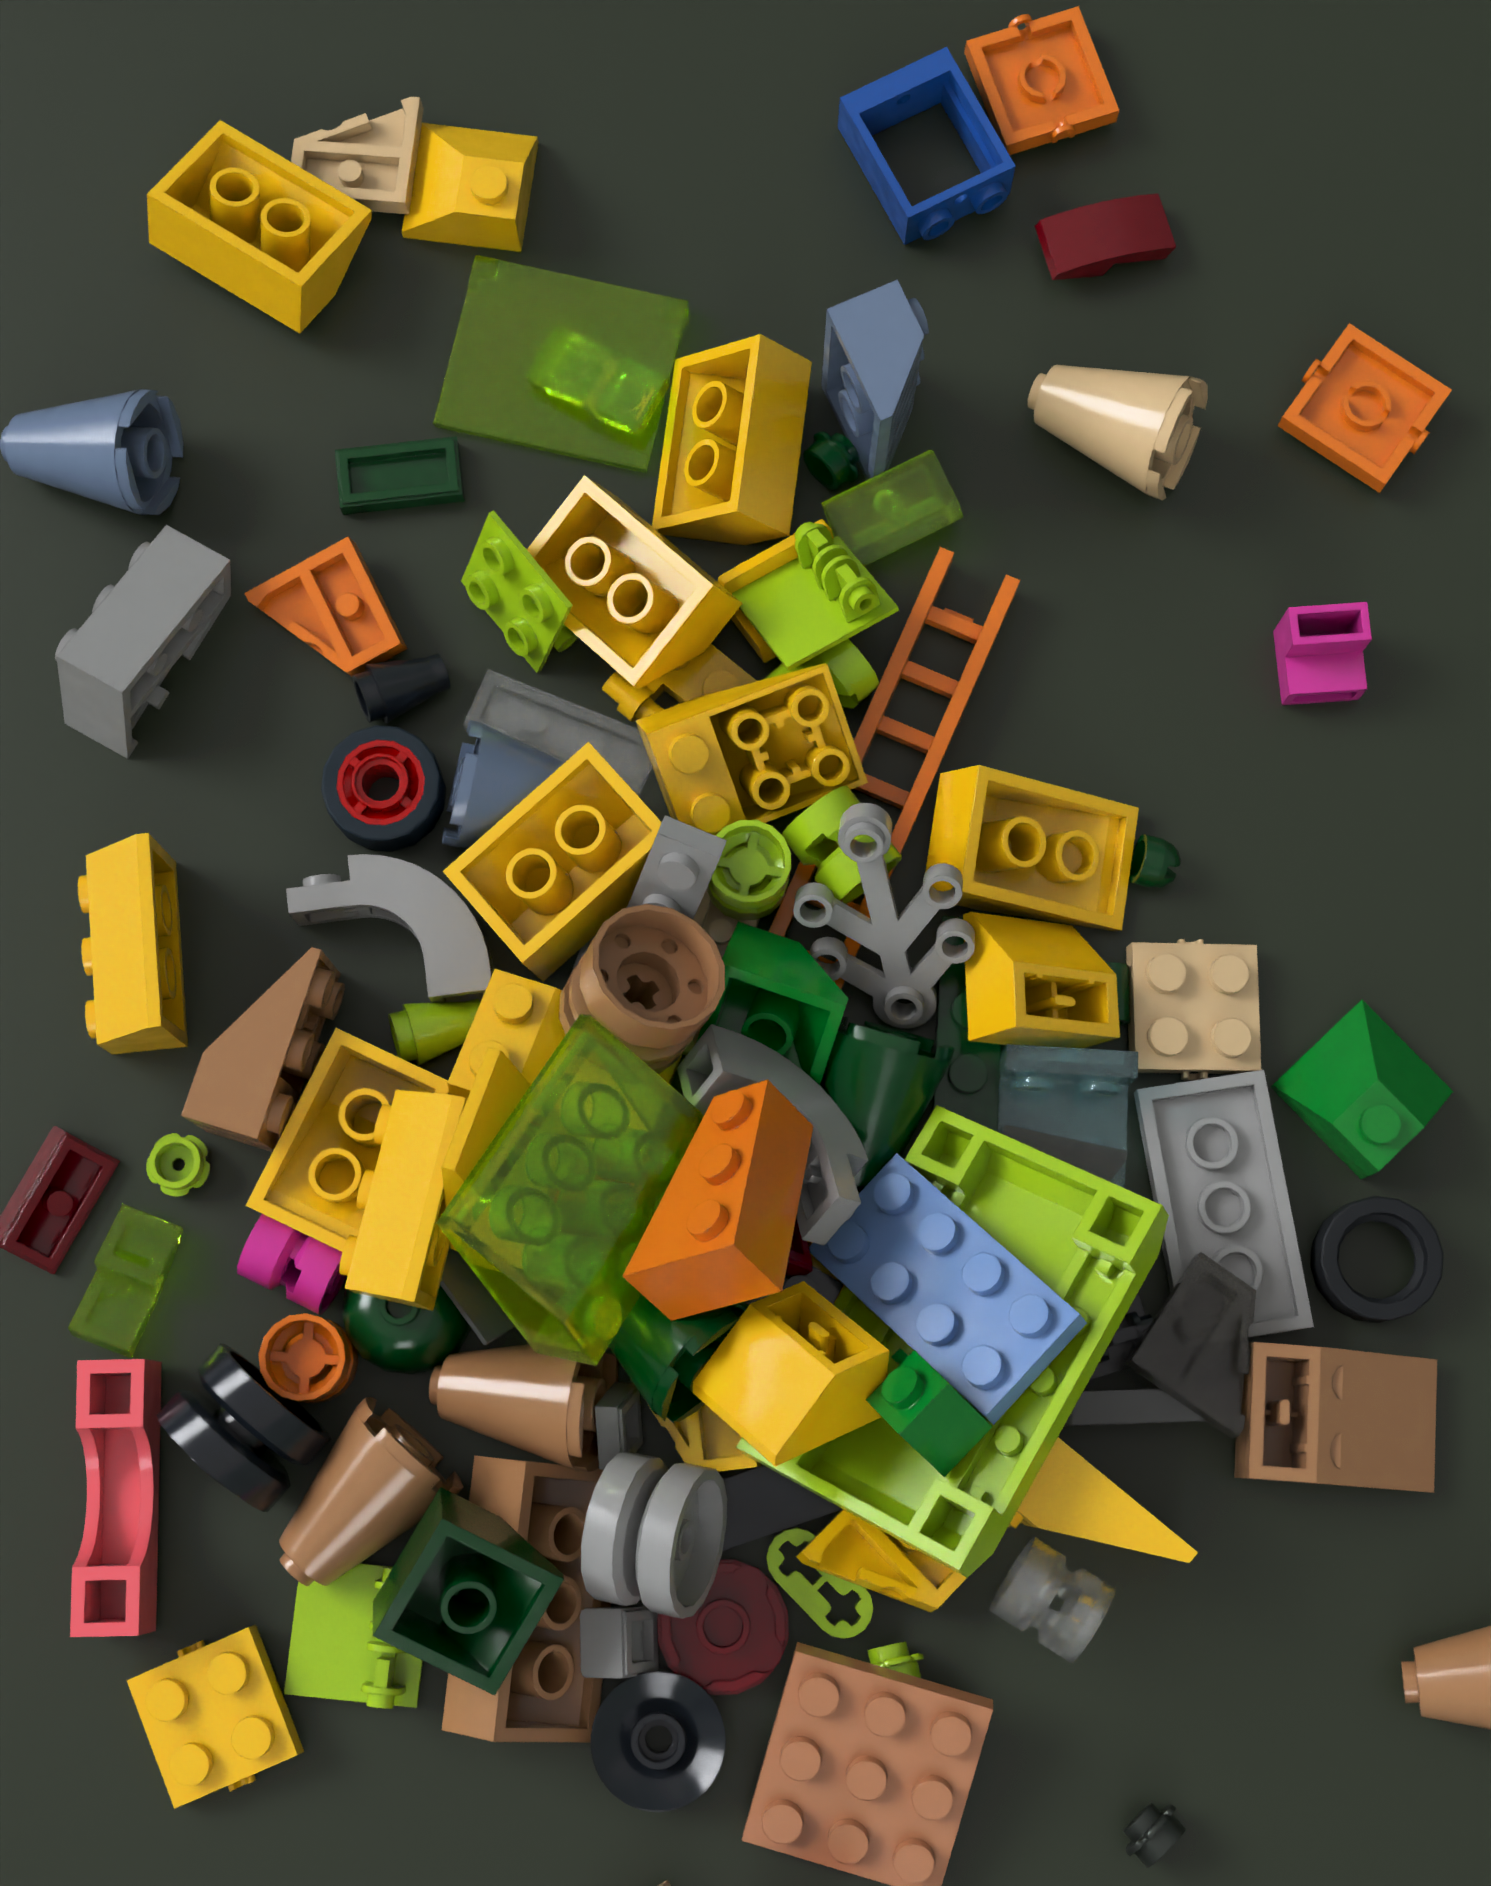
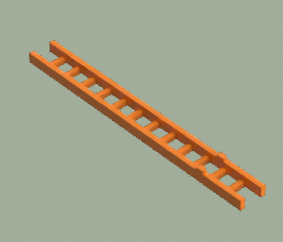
(935, 747)

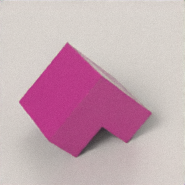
(1322, 653)

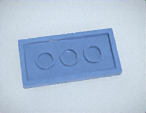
(949, 1289)

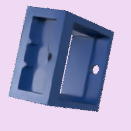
(903, 95)

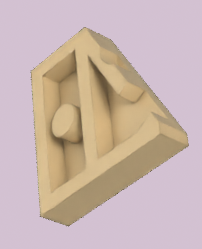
(367, 157)

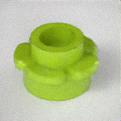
(161, 1161)
(896, 1658)

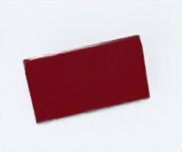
(54, 1199)

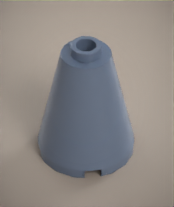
(101, 449)
(491, 781)

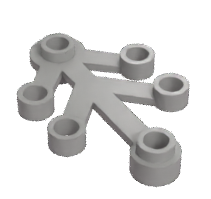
(886, 931)

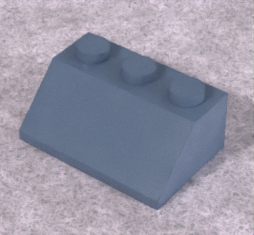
(874, 370)

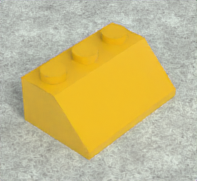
(257, 225)
(733, 443)
(629, 586)
(559, 862)
(133, 947)
(399, 1243)

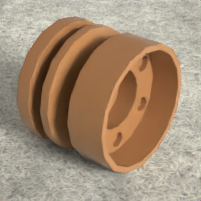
(647, 981)

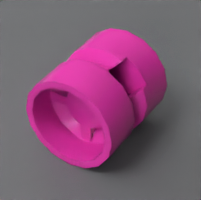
(289, 1258)

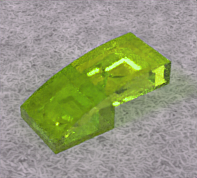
(598, 379)
(127, 1281)

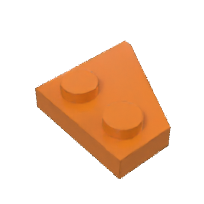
(333, 608)

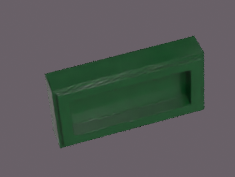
(399, 475)

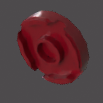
(732, 1636)

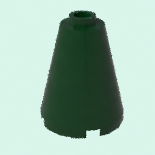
(883, 1086)
(668, 1355)

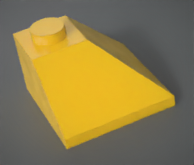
(471, 187)

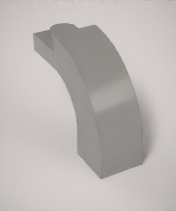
(399, 891)
(730, 1061)

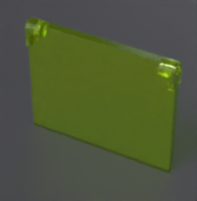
(504, 328)

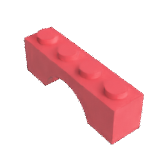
(119, 1546)

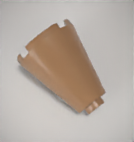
(526, 1400)
(363, 1496)
(1452, 1678)

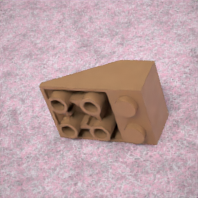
(259, 1063)
(1338, 1418)

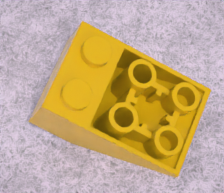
(752, 750)

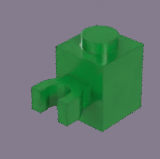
(928, 1412)

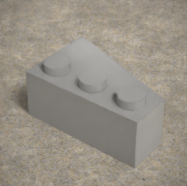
(138, 634)

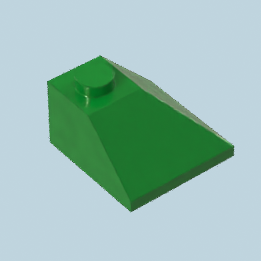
(779, 998)
(1363, 1091)

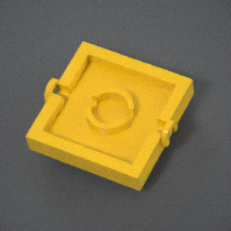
(215, 1716)

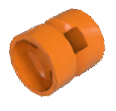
(307, 1358)

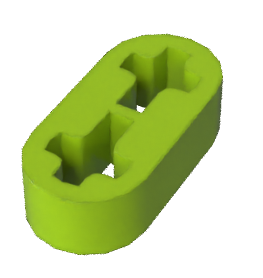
(807, 1594)

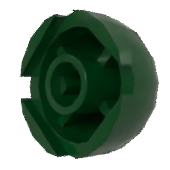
(403, 1336)

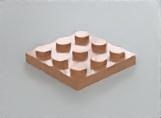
(867, 1769)

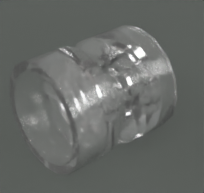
(1030, 1589)

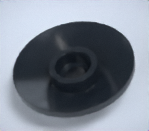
(650, 1777)

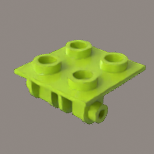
(517, 594)
(814, 598)
(336, 1649)

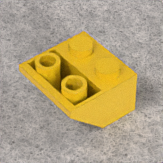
(1037, 985)
(793, 1374)

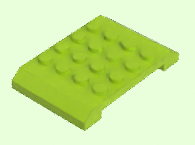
(1078, 1238)

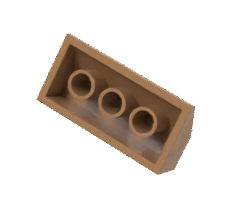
(544, 1690)

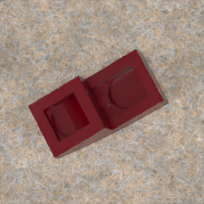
(1103, 234)

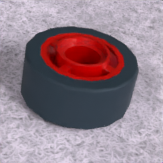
(365, 759)

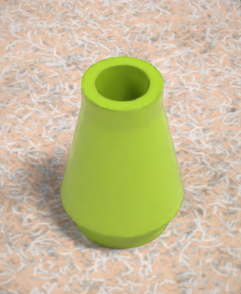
(431, 1029)

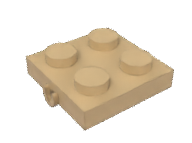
(1194, 1008)

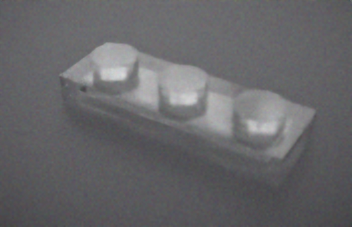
(559, 726)

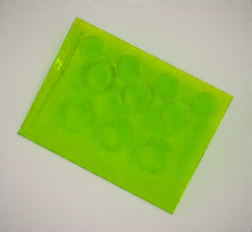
(572, 1192)

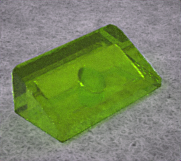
(893, 508)

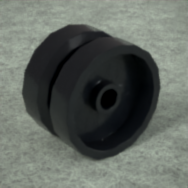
(235, 1438)

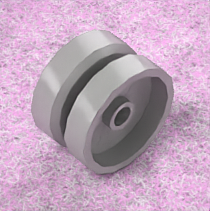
(654, 1534)

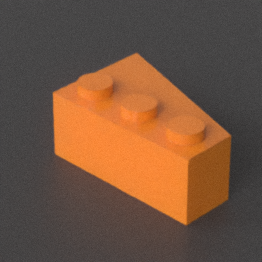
(728, 1208)

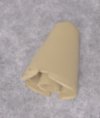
(1123, 420)

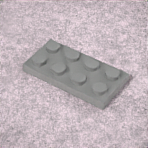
(1225, 1190)

